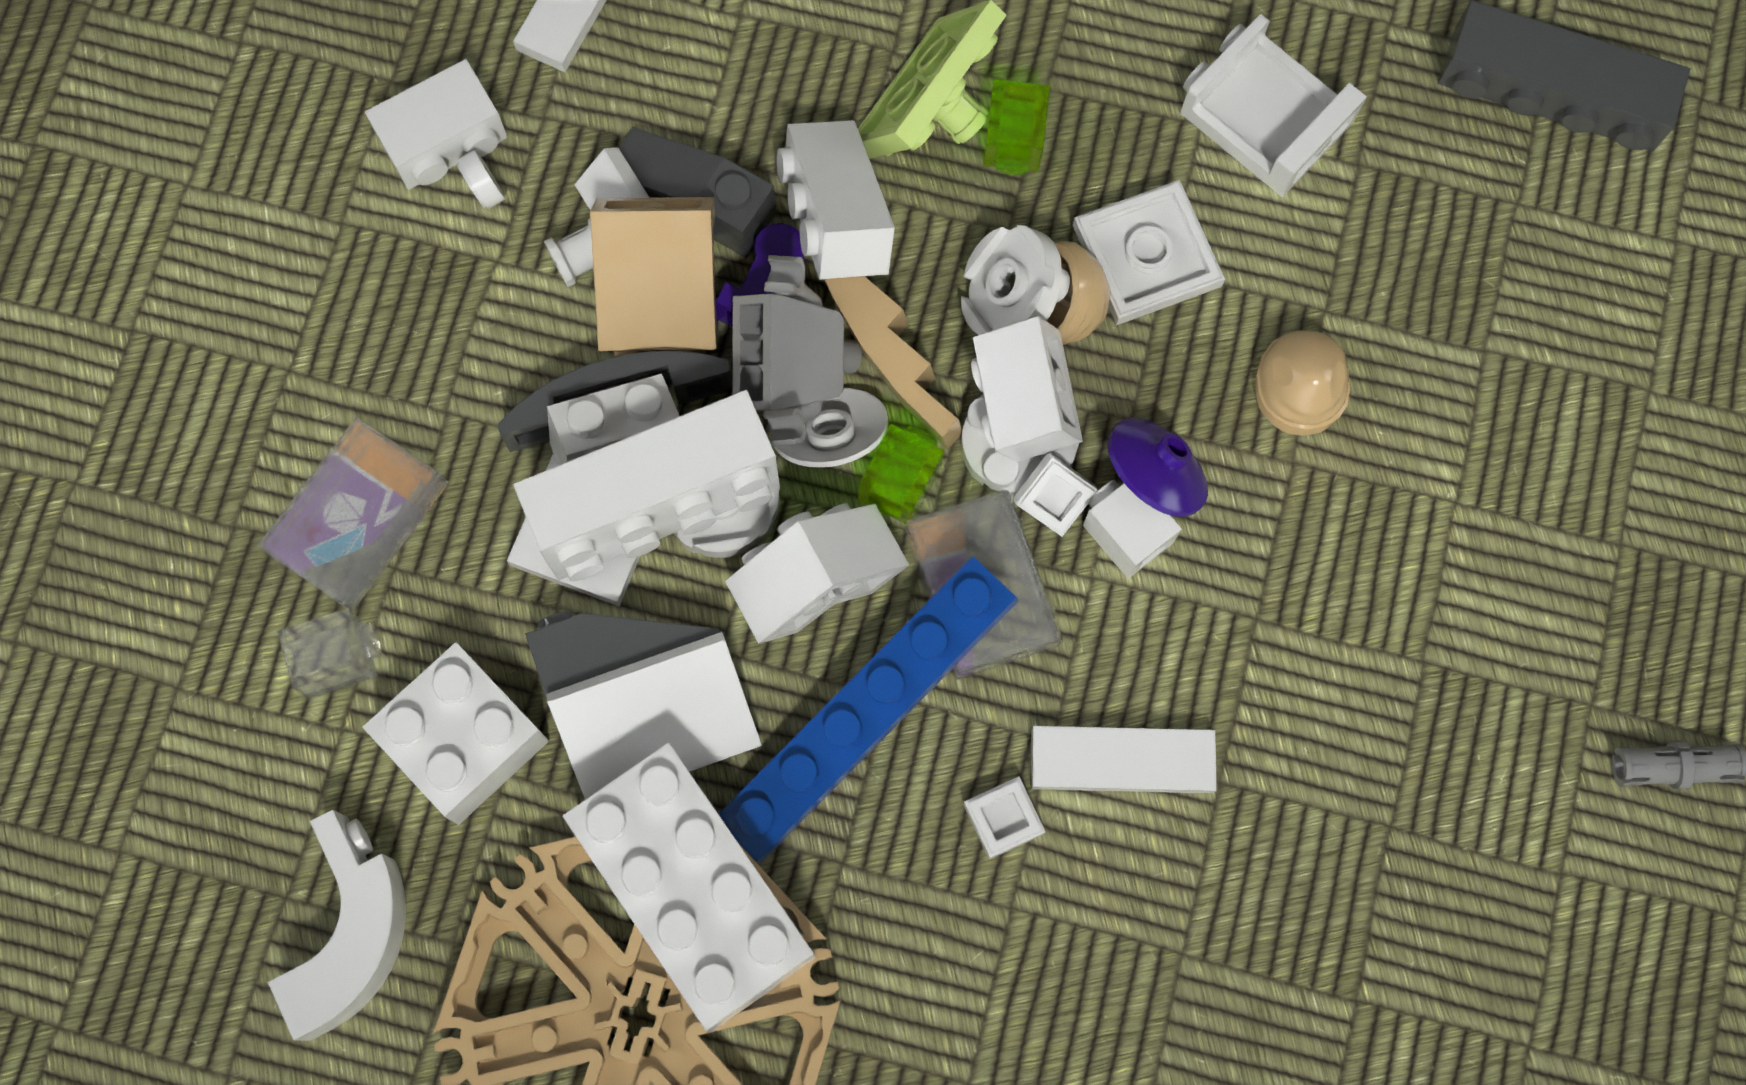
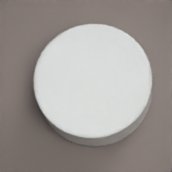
(480, 179)

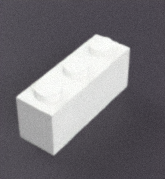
(836, 200)

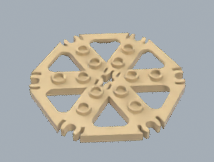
(598, 976)

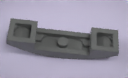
(691, 374)

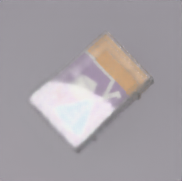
(353, 514)
(995, 537)

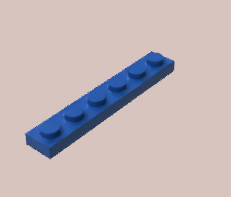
(867, 709)

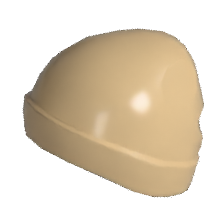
(1087, 297)
(1303, 382)

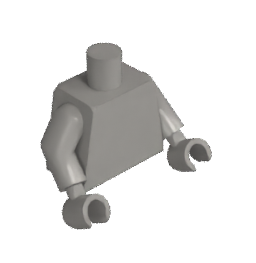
(789, 351)

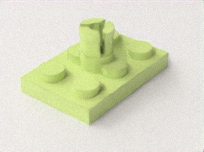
(934, 85)

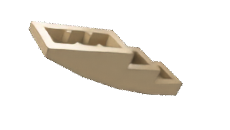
(876, 327)

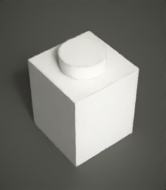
(1128, 527)

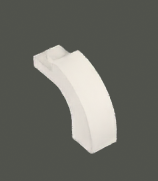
(365, 941)

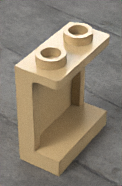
(654, 274)

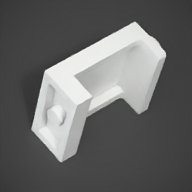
(1267, 107)

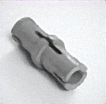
(1679, 765)

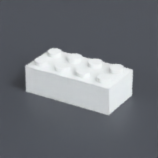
(650, 487)
(689, 888)

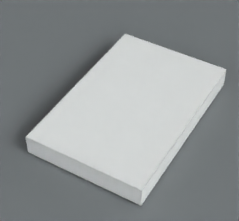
(633, 711)

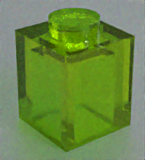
(1016, 126)
(901, 472)

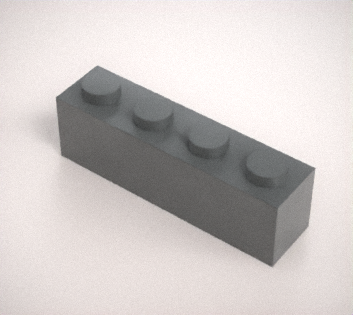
(1564, 77)

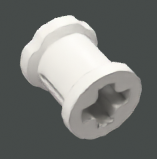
(572, 254)

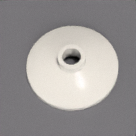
(841, 431)

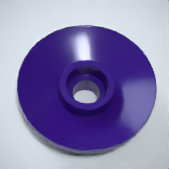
(1157, 467)

